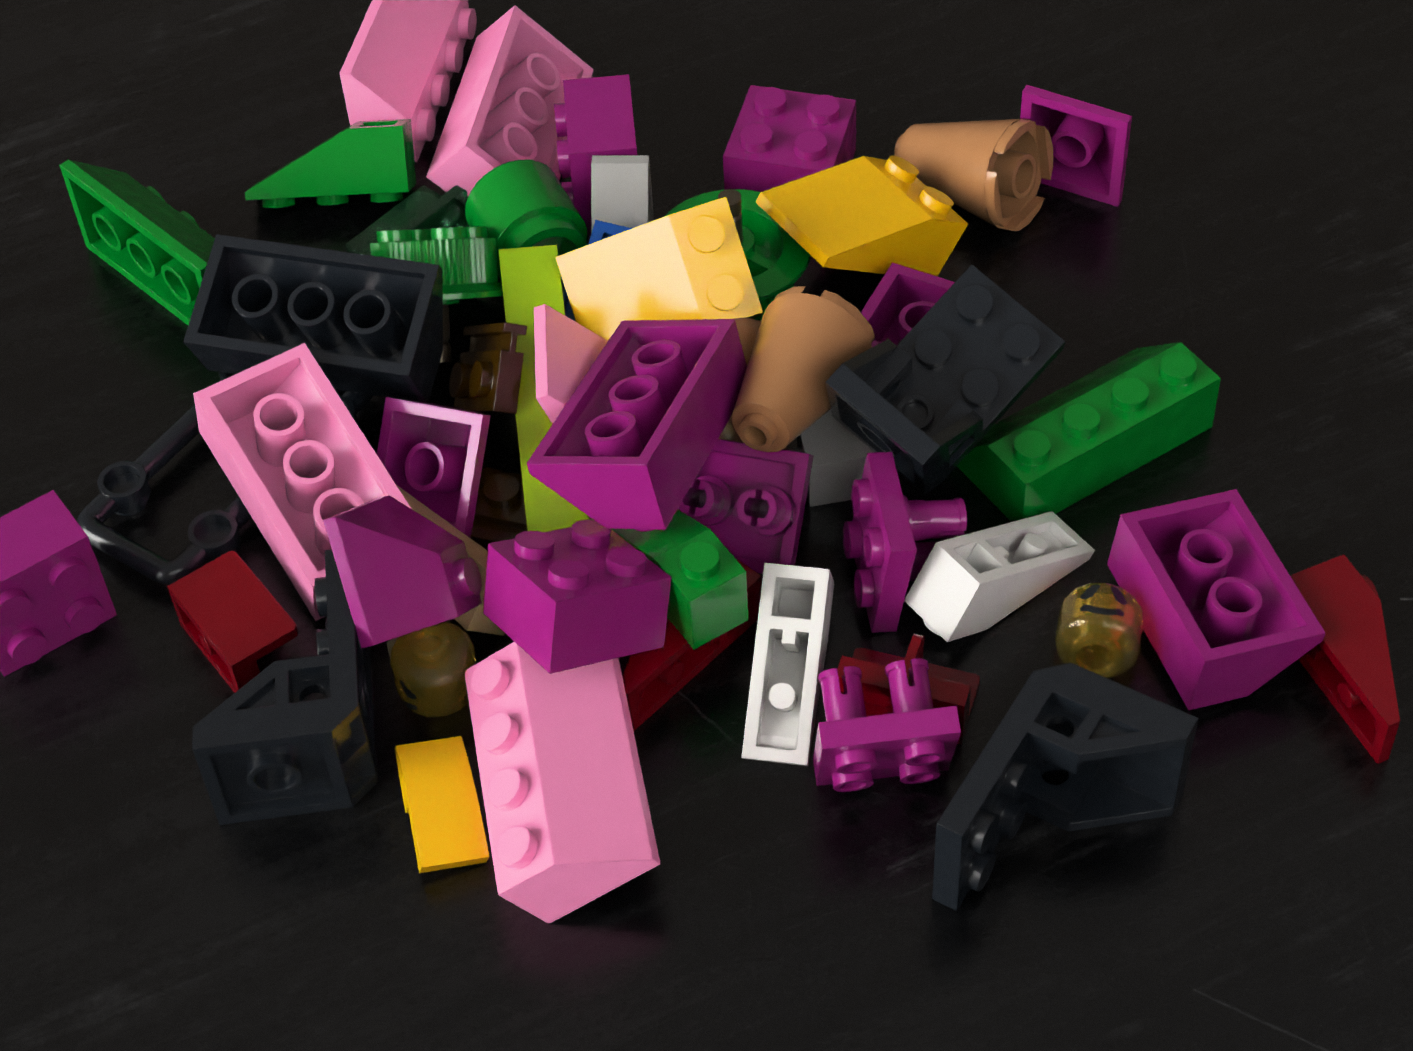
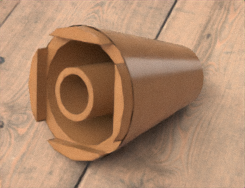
(983, 165)
(793, 356)

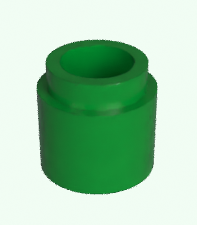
(525, 208)

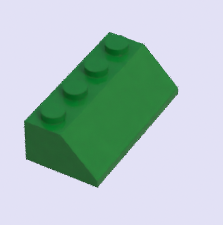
(140, 234)
(1094, 431)

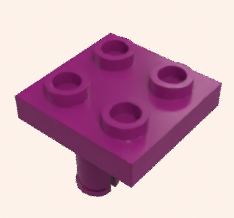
(752, 501)
(885, 537)
(907, 743)

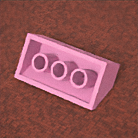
(406, 62)
(505, 102)
(291, 457)
(559, 781)

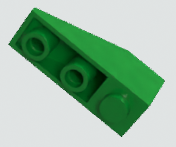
(358, 160)

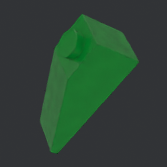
(706, 579)

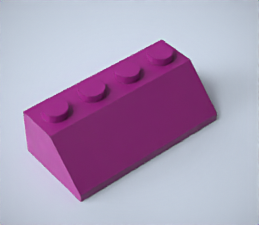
(643, 421)

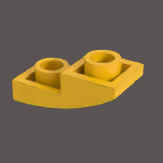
(441, 804)

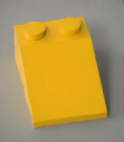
(867, 216)
(662, 270)

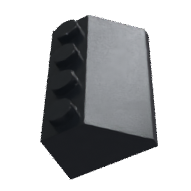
(360, 315)

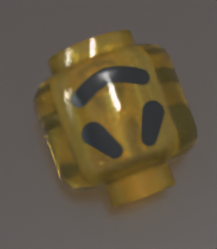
(1100, 629)
(432, 669)

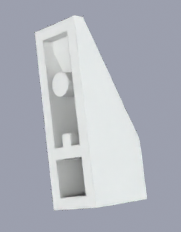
(993, 572)
(787, 663)

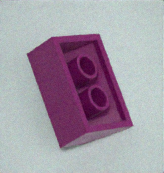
(1212, 596)

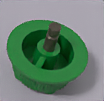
(770, 251)
(463, 254)

